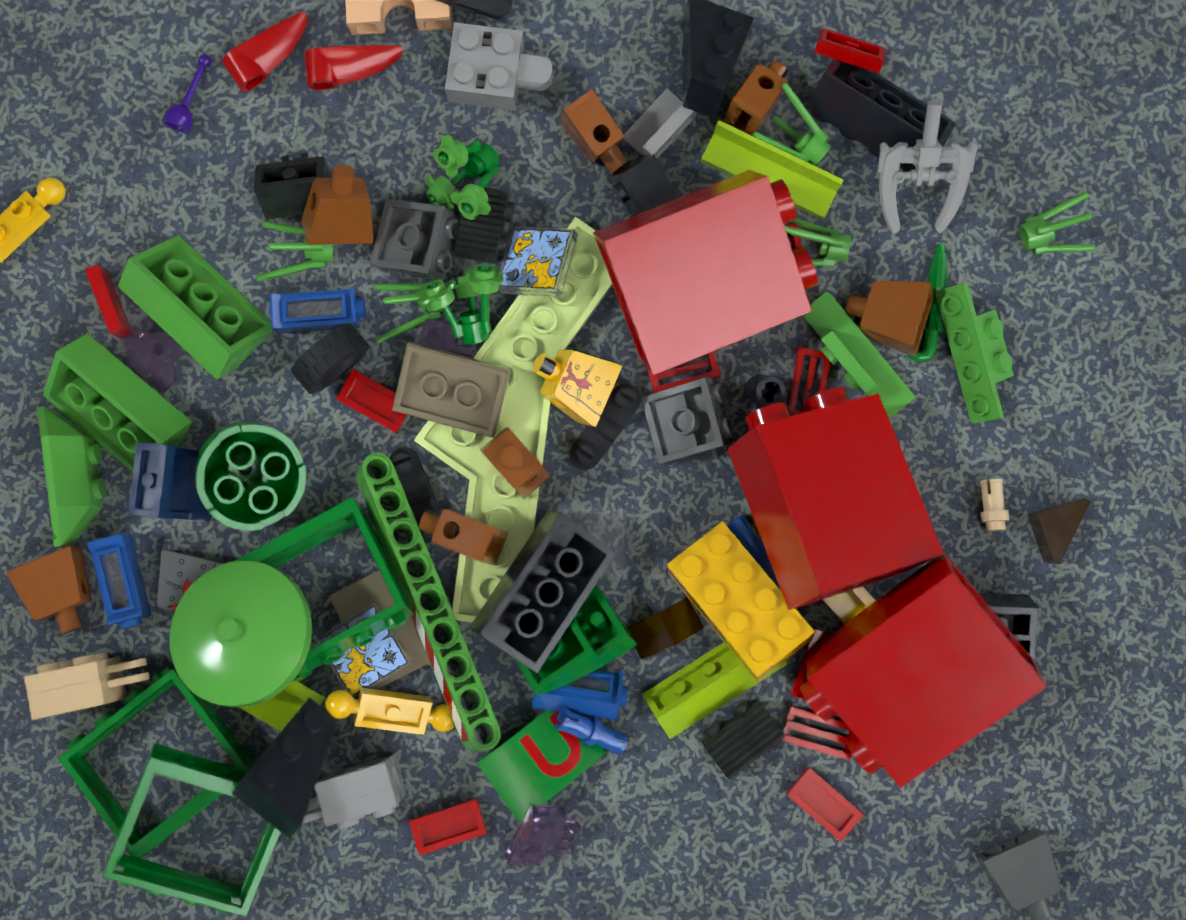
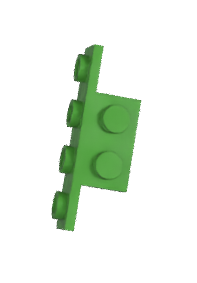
(851, 348)
(976, 351)

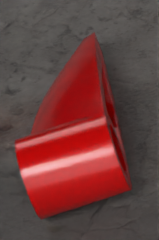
(264, 52)
(345, 64)

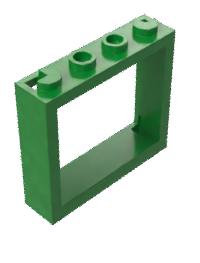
(315, 533)
(100, 795)
(174, 882)

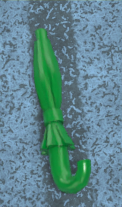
(938, 278)

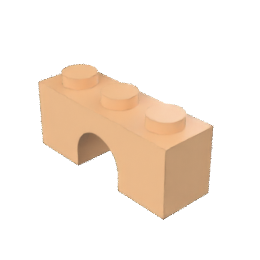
(370, 15)

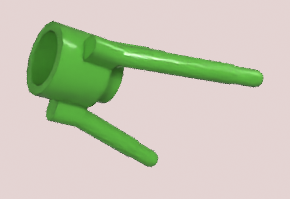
(809, 146)
(1038, 233)
(831, 242)
(318, 253)
(419, 288)

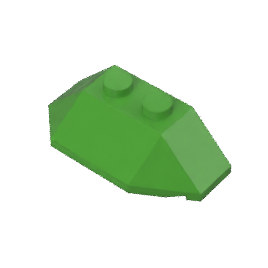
(71, 476)

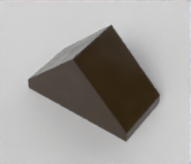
(1056, 528)
(665, 628)

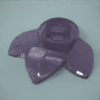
(148, 362)

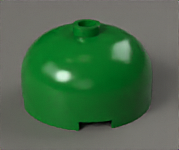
(264, 492)

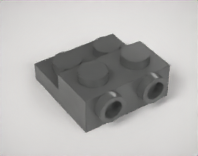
(415, 239)
(687, 420)

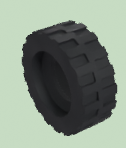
(329, 358)

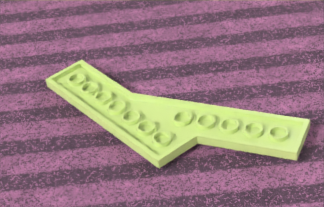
(526, 330)

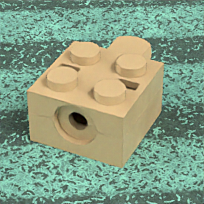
(79, 684)

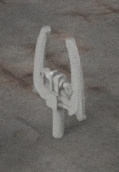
(925, 157)

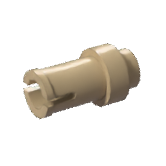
(994, 510)

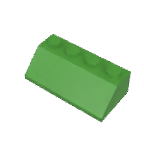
(195, 305)
(111, 401)

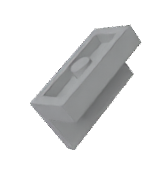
(659, 125)

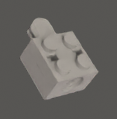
(491, 66)
(357, 791)

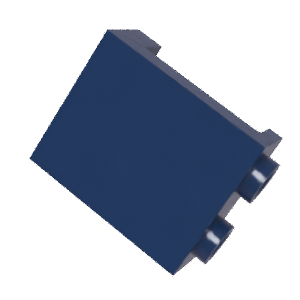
(165, 484)

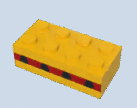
(740, 602)

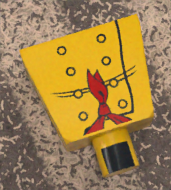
(577, 383)

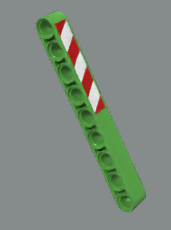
(423, 619)

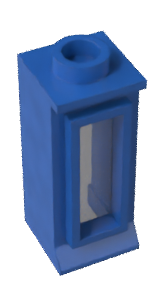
(316, 310)
(120, 580)
(592, 695)

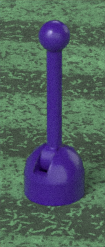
(179, 113)

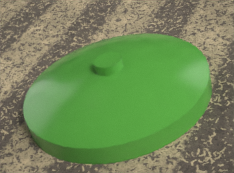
(240, 634)

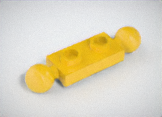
(28, 214)
(390, 711)

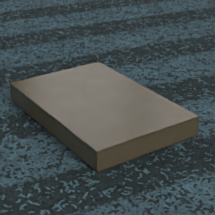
(451, 389)
(367, 592)

